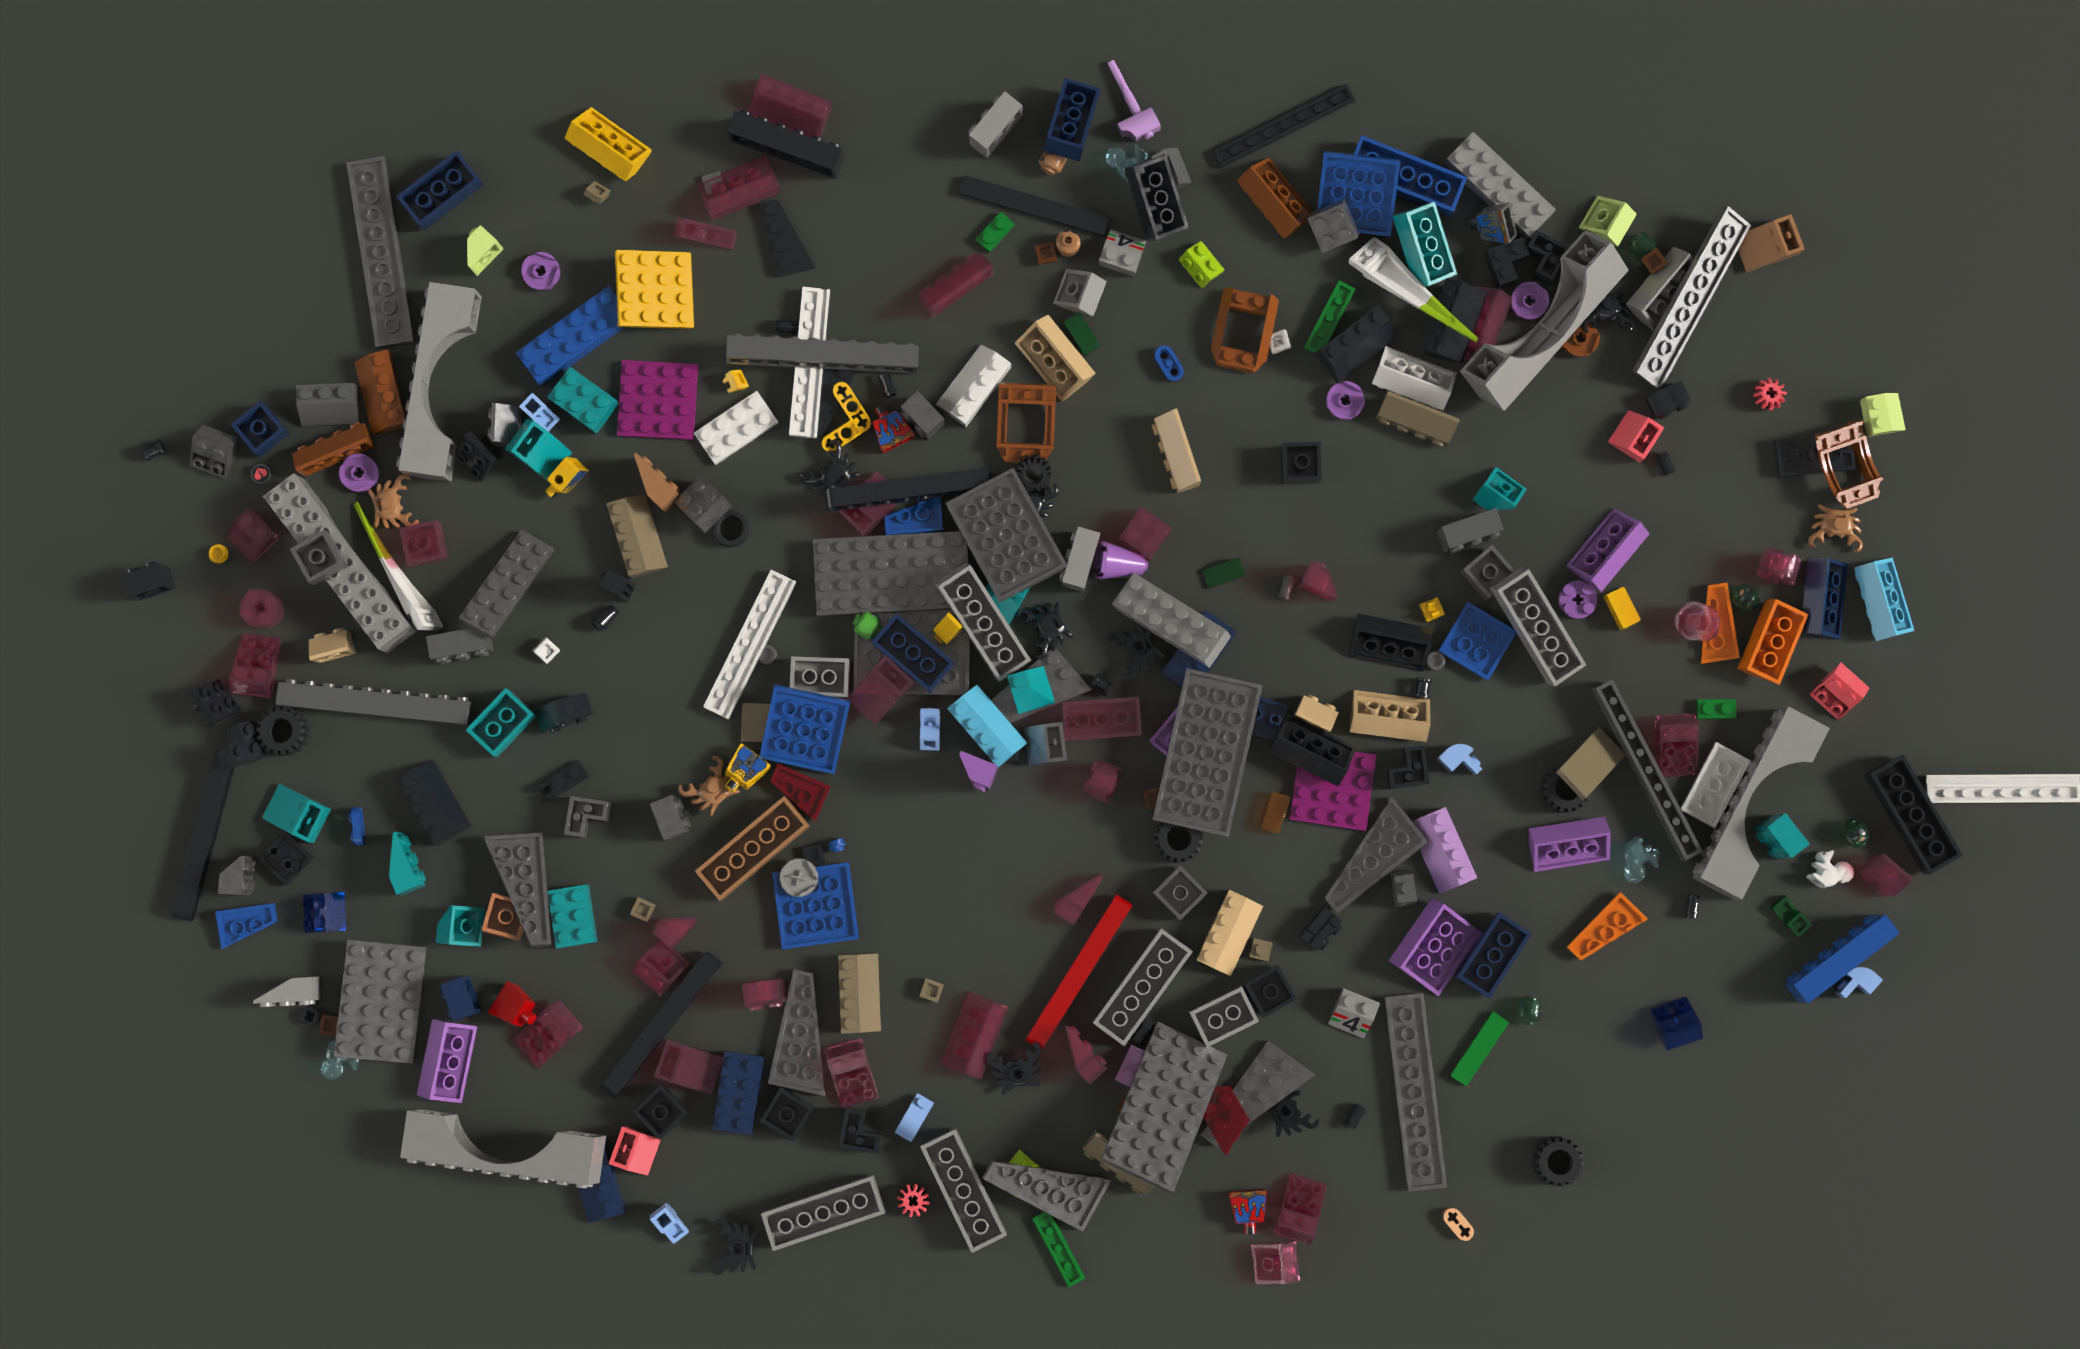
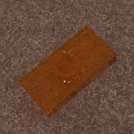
(1275, 812)

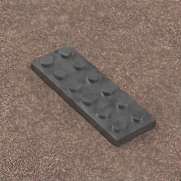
(506, 584)

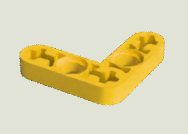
(852, 423)

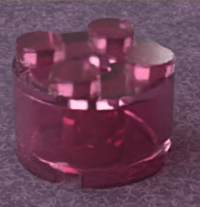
(1779, 566)
(1692, 613)
(261, 619)
(1103, 781)

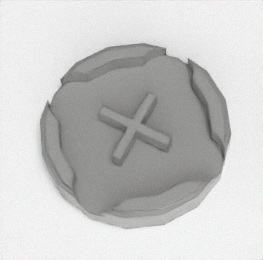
(798, 877)

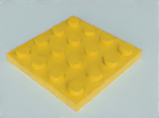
(654, 289)

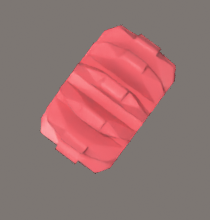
(1773, 389)
(906, 1200)

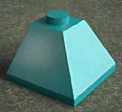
(1499, 492)
(1030, 689)
(461, 926)

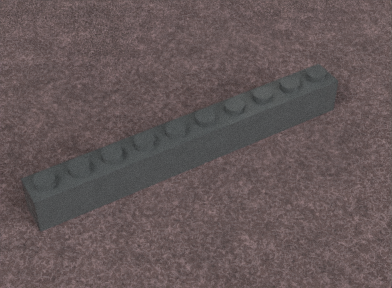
(822, 354)
(374, 703)
(1647, 770)

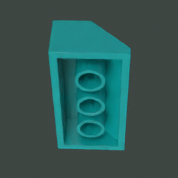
(1425, 244)

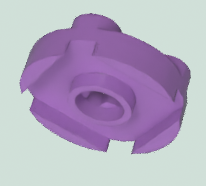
(545, 281)
(1536, 293)
(1335, 405)
(350, 466)
(1586, 606)

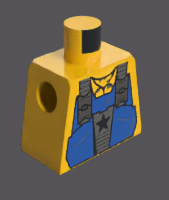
(571, 471)
(745, 769)

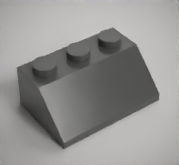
(328, 404)

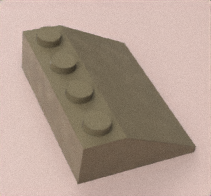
(1094, 1149)

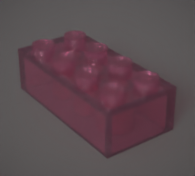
(1101, 719)

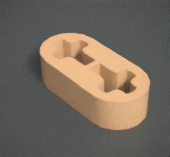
(1461, 1220)

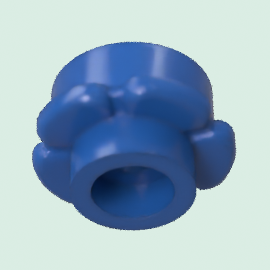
(836, 845)

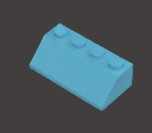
(1883, 599)
(987, 726)

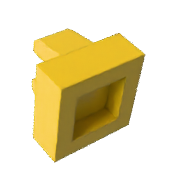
(736, 380)
(1432, 609)

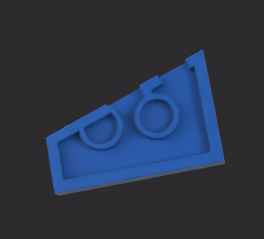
(920, 518)
(241, 922)

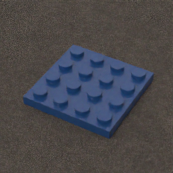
(1367, 187)
(804, 729)
(821, 916)

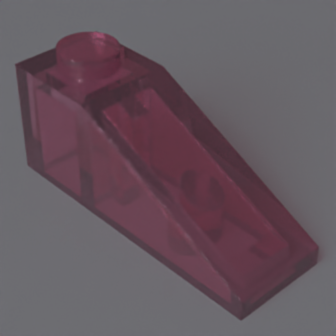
(705, 233)
(1074, 903)

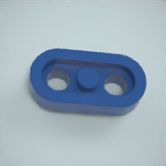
(1169, 364)
(358, 833)

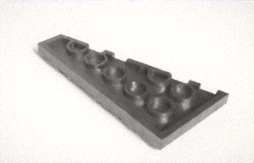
(1063, 681)
(1381, 851)
(523, 873)
(798, 1051)
(1266, 1083)
(1058, 1193)

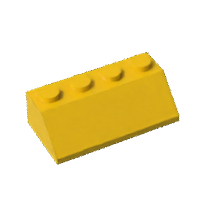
(607, 143)

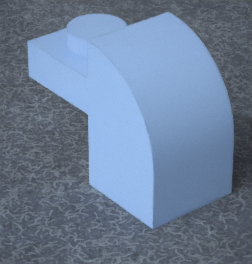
(539, 412)
(929, 729)
(1458, 753)
(1861, 977)
(914, 1117)
(669, 1223)

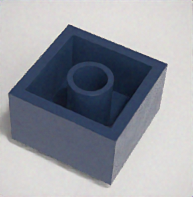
(260, 428)
(460, 998)

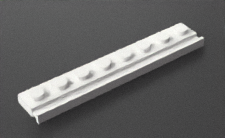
(809, 380)
(749, 644)
(2003, 788)

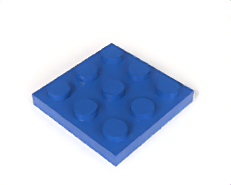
(1477, 641)

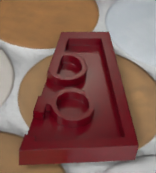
(801, 789)

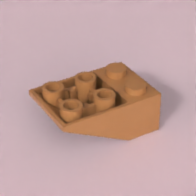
(1770, 243)
(656, 487)

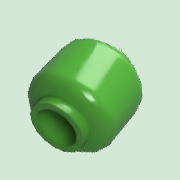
(867, 625)

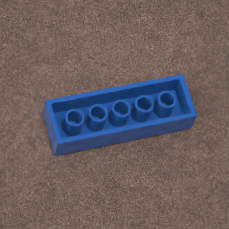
(1418, 179)
(572, 337)
(1841, 958)

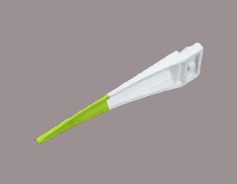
(1386, 270)
(415, 606)

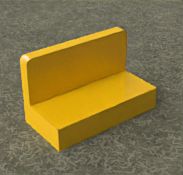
(1621, 608)

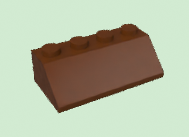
(1275, 197)
(381, 392)
(333, 449)

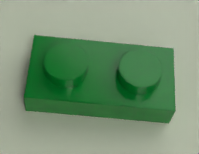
(995, 232)
(1716, 708)

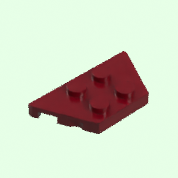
(1225, 1117)

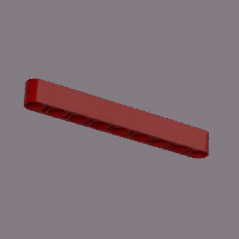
(1079, 971)

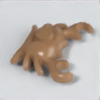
(387, 503)
(1836, 523)
(712, 791)

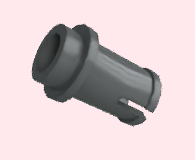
(1286, 587)

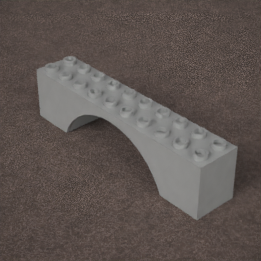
(1587, 275)
(448, 316)
(355, 585)
(1727, 860)
(440, 1140)

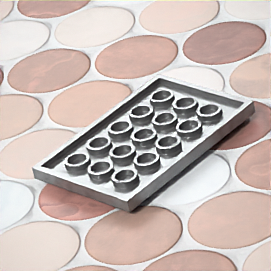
(1006, 535)
(380, 1001)

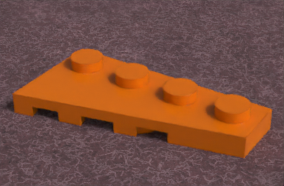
(1725, 644)
(1609, 924)

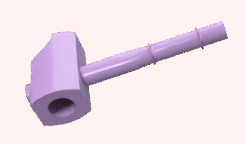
(1142, 123)

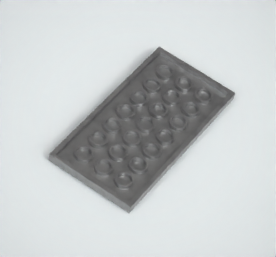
(884, 572)
(1207, 752)
(1164, 1107)

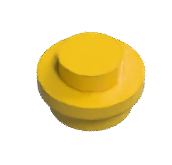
(218, 553)

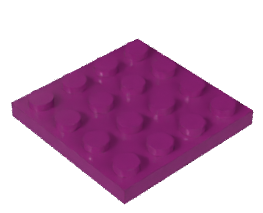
(657, 400)
(1331, 805)

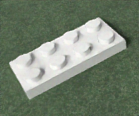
(736, 427)
(1714, 785)

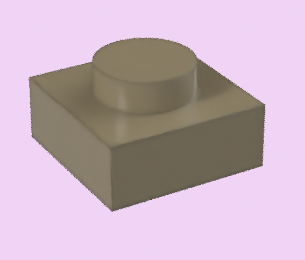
(597, 192)
(643, 909)
(1260, 949)
(931, 990)

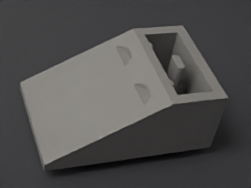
(301, 989)

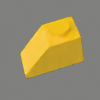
(947, 629)

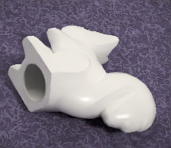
(1827, 874)

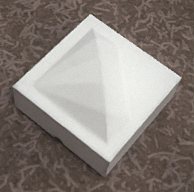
(1279, 342)
(546, 650)

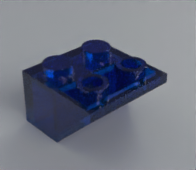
(324, 912)
(1677, 1023)

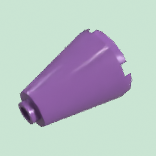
(1117, 562)

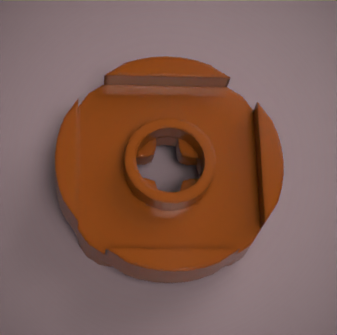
(1585, 347)

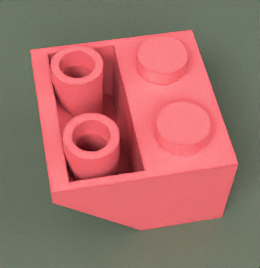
(1635, 435)
(1839, 691)
(634, 1150)

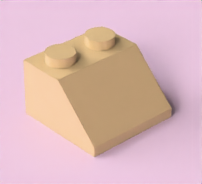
(331, 646)
(1316, 714)

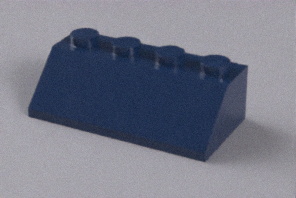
(1824, 597)
(604, 1198)

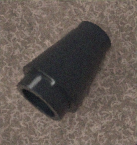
(604, 618)

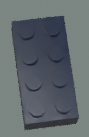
(1071, 119)
(440, 190)
(913, 653)
(1177, 666)
(1493, 955)
(738, 1092)

